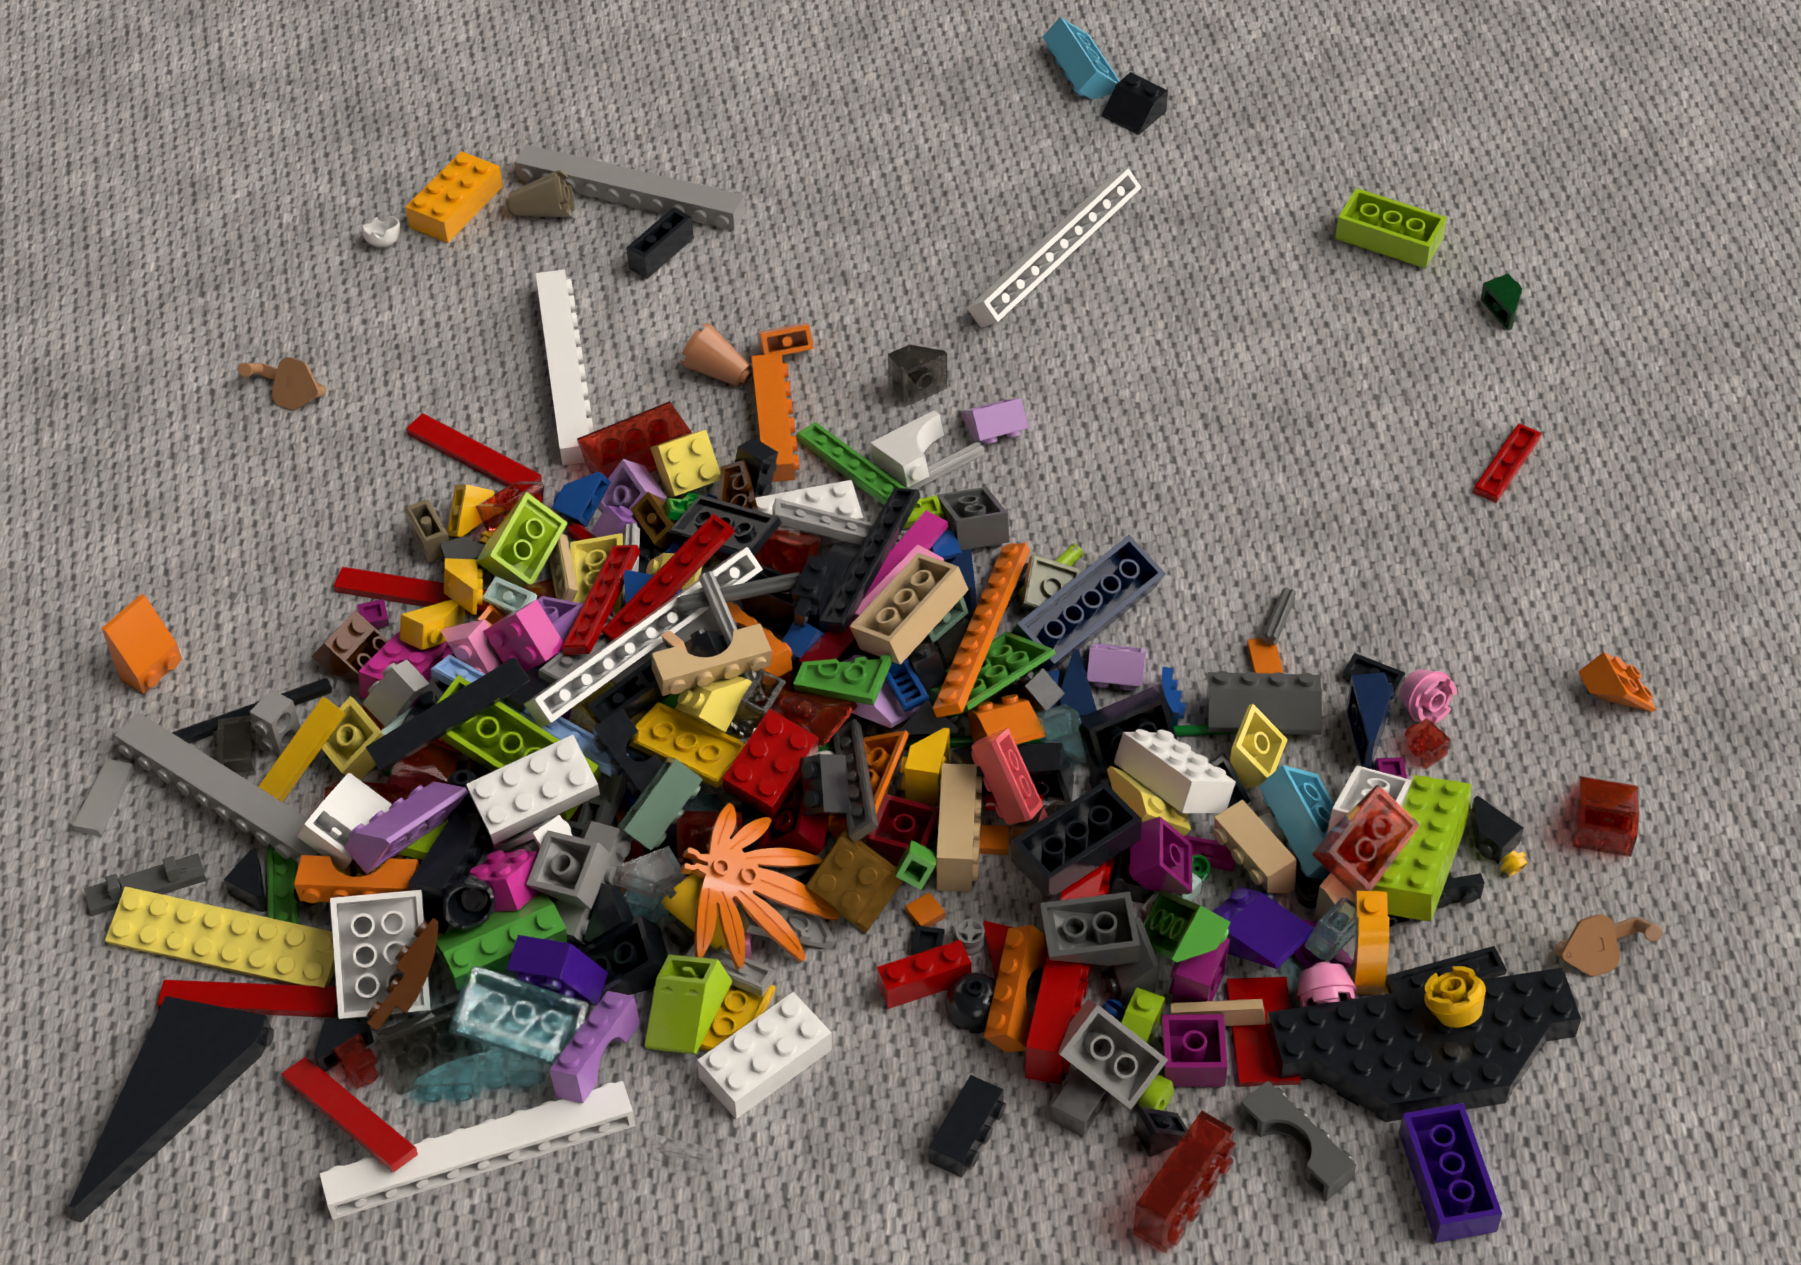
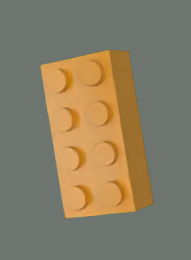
(454, 197)

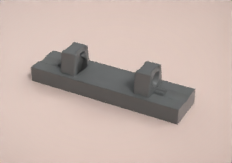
(159, 879)

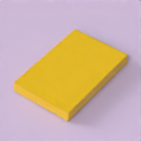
(734, 1013)

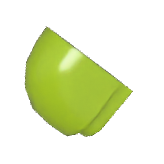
(1157, 1094)

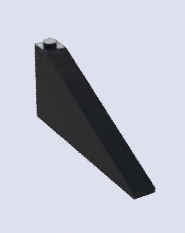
(180, 1070)

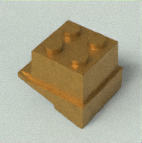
(855, 881)

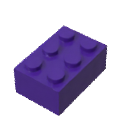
(557, 968)

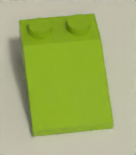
(522, 542)

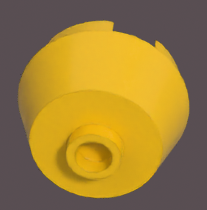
(1455, 997)

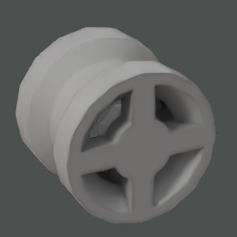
(970, 930)

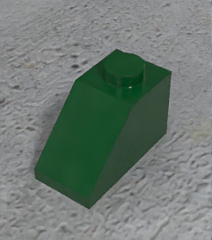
(1502, 298)

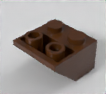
(350, 647)

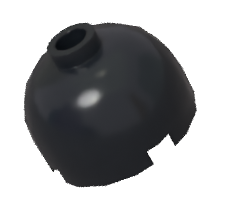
(970, 1001)

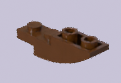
(415, 965)

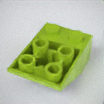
(685, 1003)

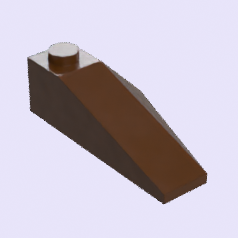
(736, 489)

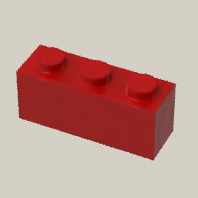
(922, 974)

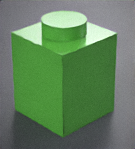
(916, 865)

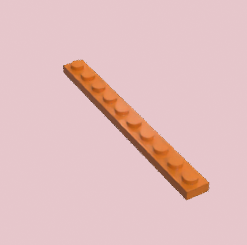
(981, 630)

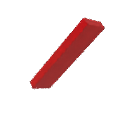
(1507, 463)

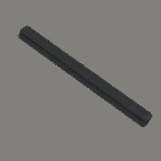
(298, 695)

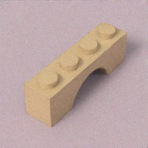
(679, 670)

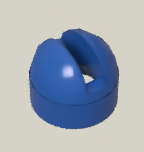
(1110, 1006)

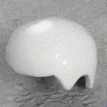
(381, 233)

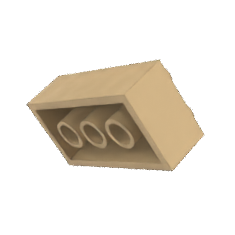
(909, 607)
(959, 827)

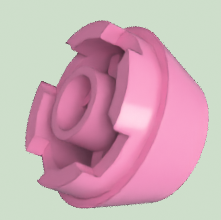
(1427, 695)
(1325, 984)

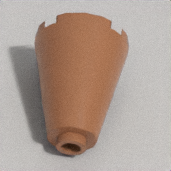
(715, 357)

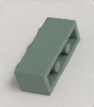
(660, 803)

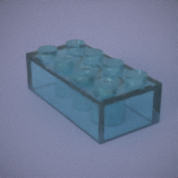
(516, 1015)

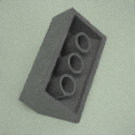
(1286, 700)

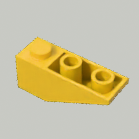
(464, 583)

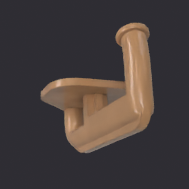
(292, 381)
(1594, 942)

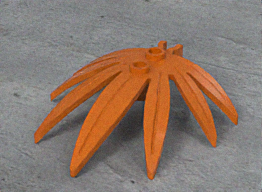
(736, 874)

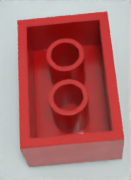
(770, 763)

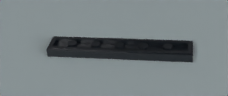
(448, 714)

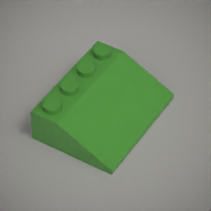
(1004, 663)

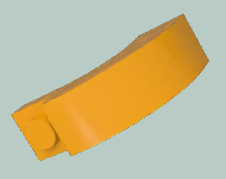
(1371, 943)

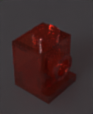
(1427, 742)
(357, 1061)

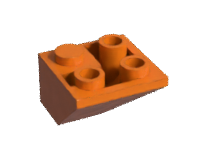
(1616, 682)

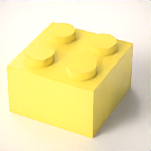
(686, 463)

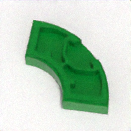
(677, 507)

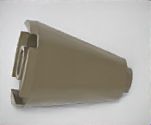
(543, 197)

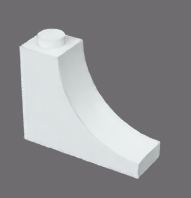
(903, 449)

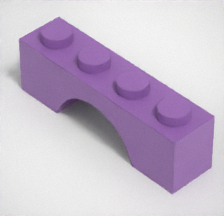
(577, 1066)

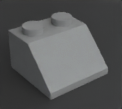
(569, 869)

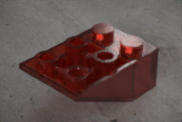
(1606, 816)

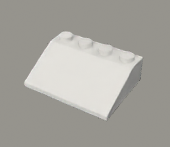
(365, 943)

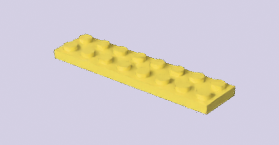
(223, 938)

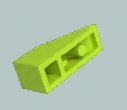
(1144, 1014)

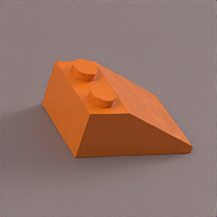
(141, 645)

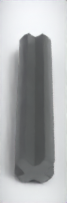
(1279, 616)

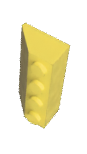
(587, 562)

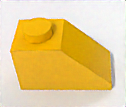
(463, 512)

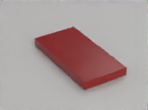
(1251, 1042)

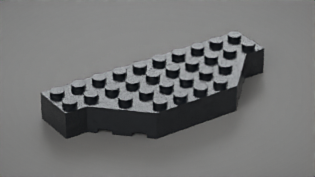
(1403, 1060)

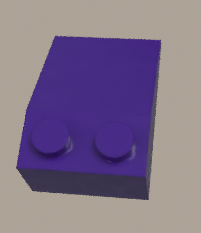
(1261, 928)

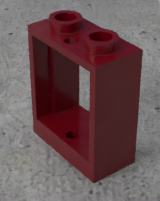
(833, 646)

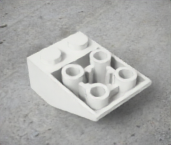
(338, 815)

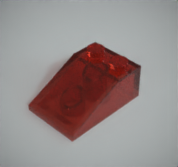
(1366, 841)

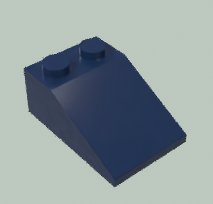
(1367, 713)

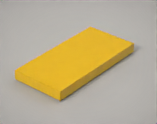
(691, 742)

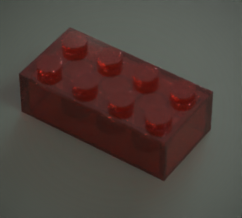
(1184, 1182)

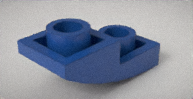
(1172, 695)

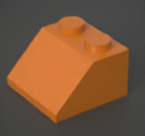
(1010, 713)

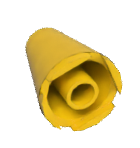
(684, 907)

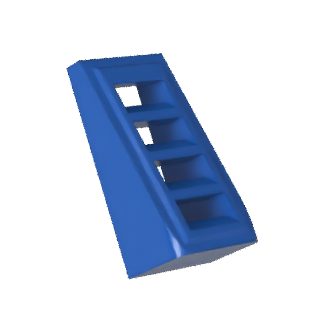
(897, 669)

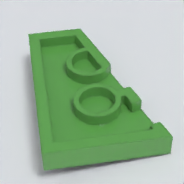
(850, 681)

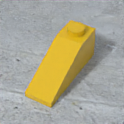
(424, 626)

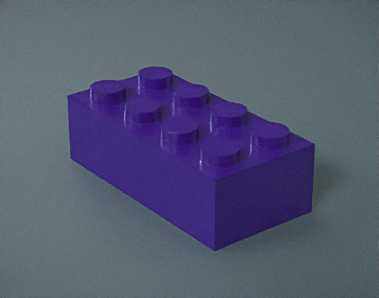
(1450, 1173)

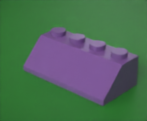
(403, 824)

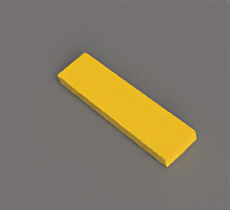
(302, 749)

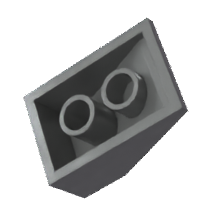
(975, 518)
(1092, 930)

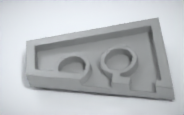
(808, 928)

